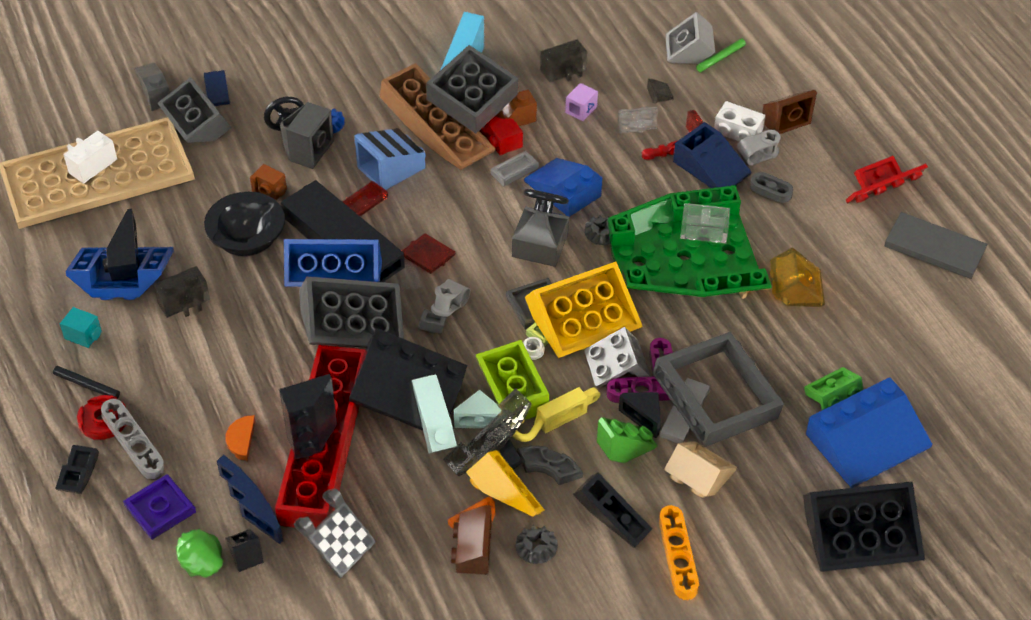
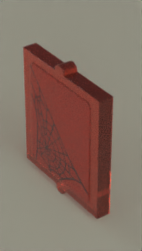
(428, 253)

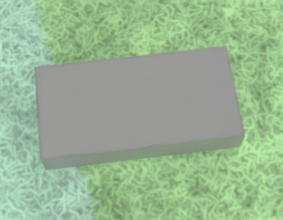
(514, 168)

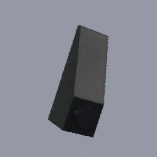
(122, 250)
(612, 509)

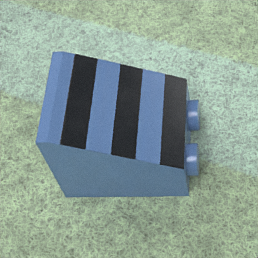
(388, 156)

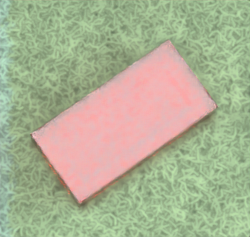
(366, 198)

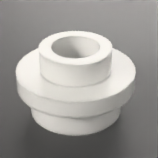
(534, 347)

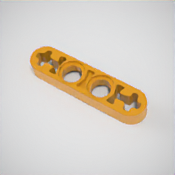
(678, 552)

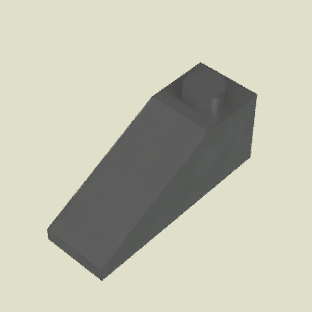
(153, 84)

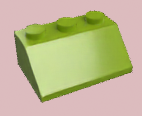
(512, 368)

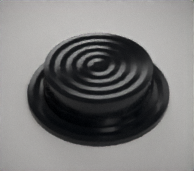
(244, 223)

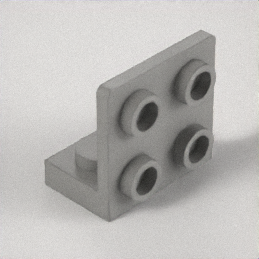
(615, 357)

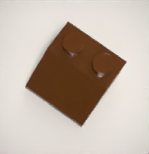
(790, 111)
(473, 541)

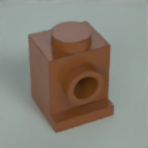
(268, 182)

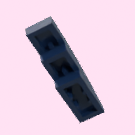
(251, 501)

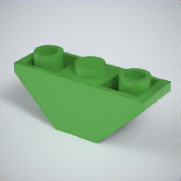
(623, 440)

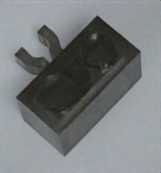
(563, 61)
(182, 292)

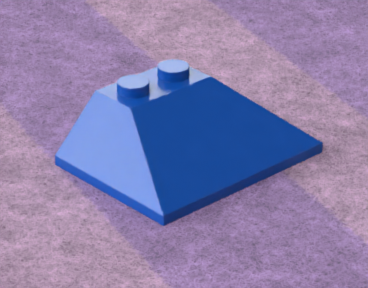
(89, 272)

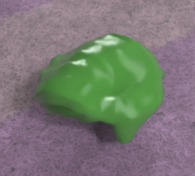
(199, 553)

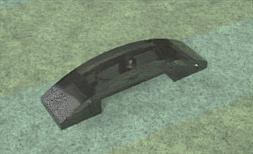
(493, 436)

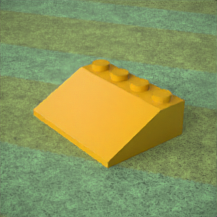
(583, 309)

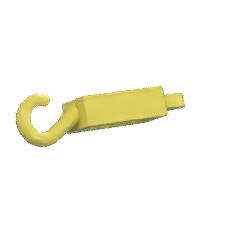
(559, 412)

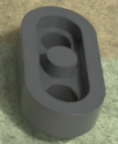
(771, 187)

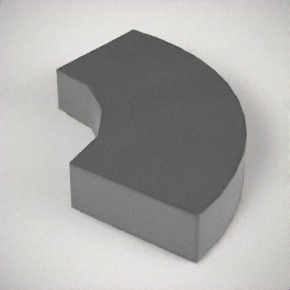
(552, 463)

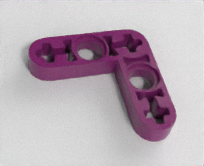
(650, 382)

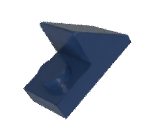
(216, 87)

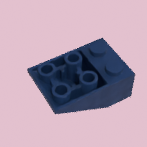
(710, 157)

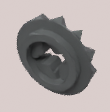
(592, 230)
(542, 552)

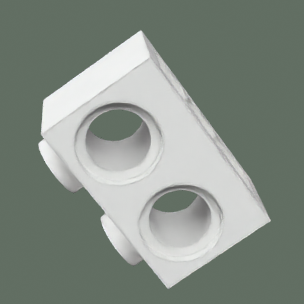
(738, 122)

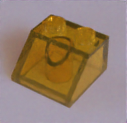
(796, 280)

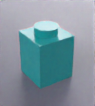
(80, 327)

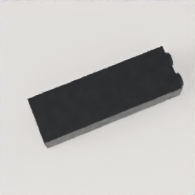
(324, 216)

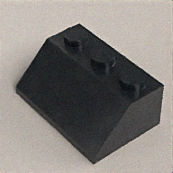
(309, 415)

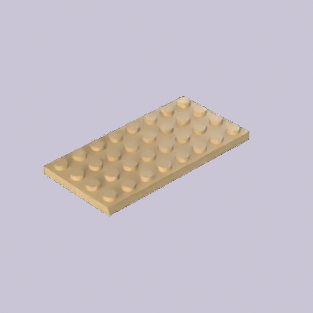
(146, 161)

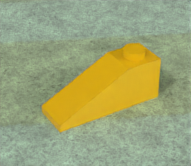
(499, 481)

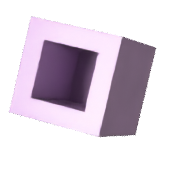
(581, 102)

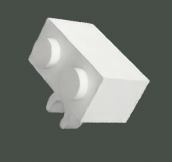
(90, 156)

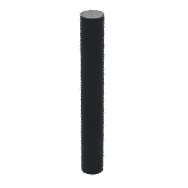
(85, 382)

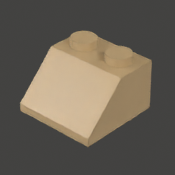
(699, 468)

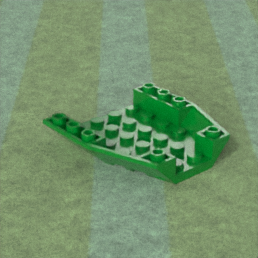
(653, 237)

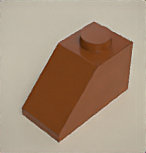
(521, 109)

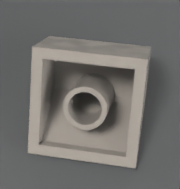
(690, 41)

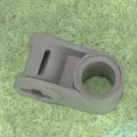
(759, 147)
(449, 298)

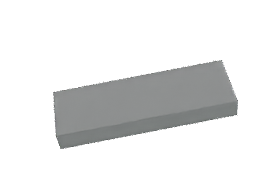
(675, 426)

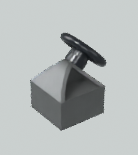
(304, 129)
(540, 231)

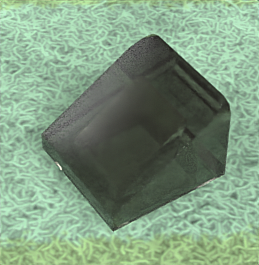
(658, 91)

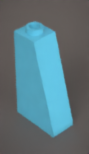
(469, 32)

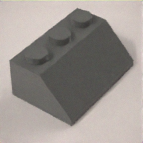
(193, 113)

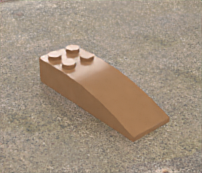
(447, 137)

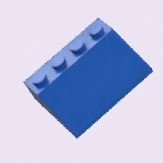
(868, 432)

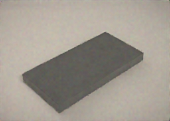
(936, 245)

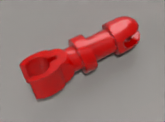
(661, 151)

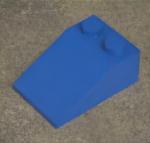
(569, 180)

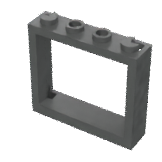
(690, 408)

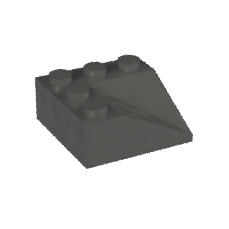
(472, 88)

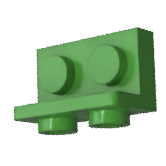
(834, 387)

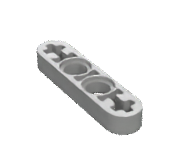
(129, 440)

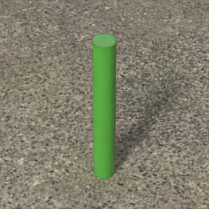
(721, 55)

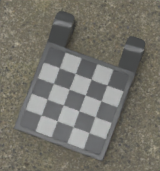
(340, 537)

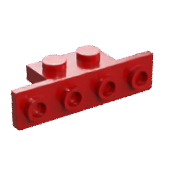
(880, 175)

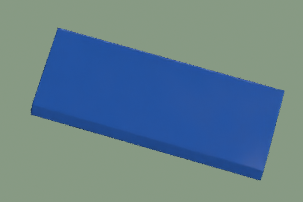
(331, 259)

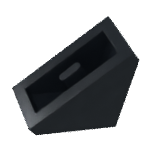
(642, 409)
(245, 549)

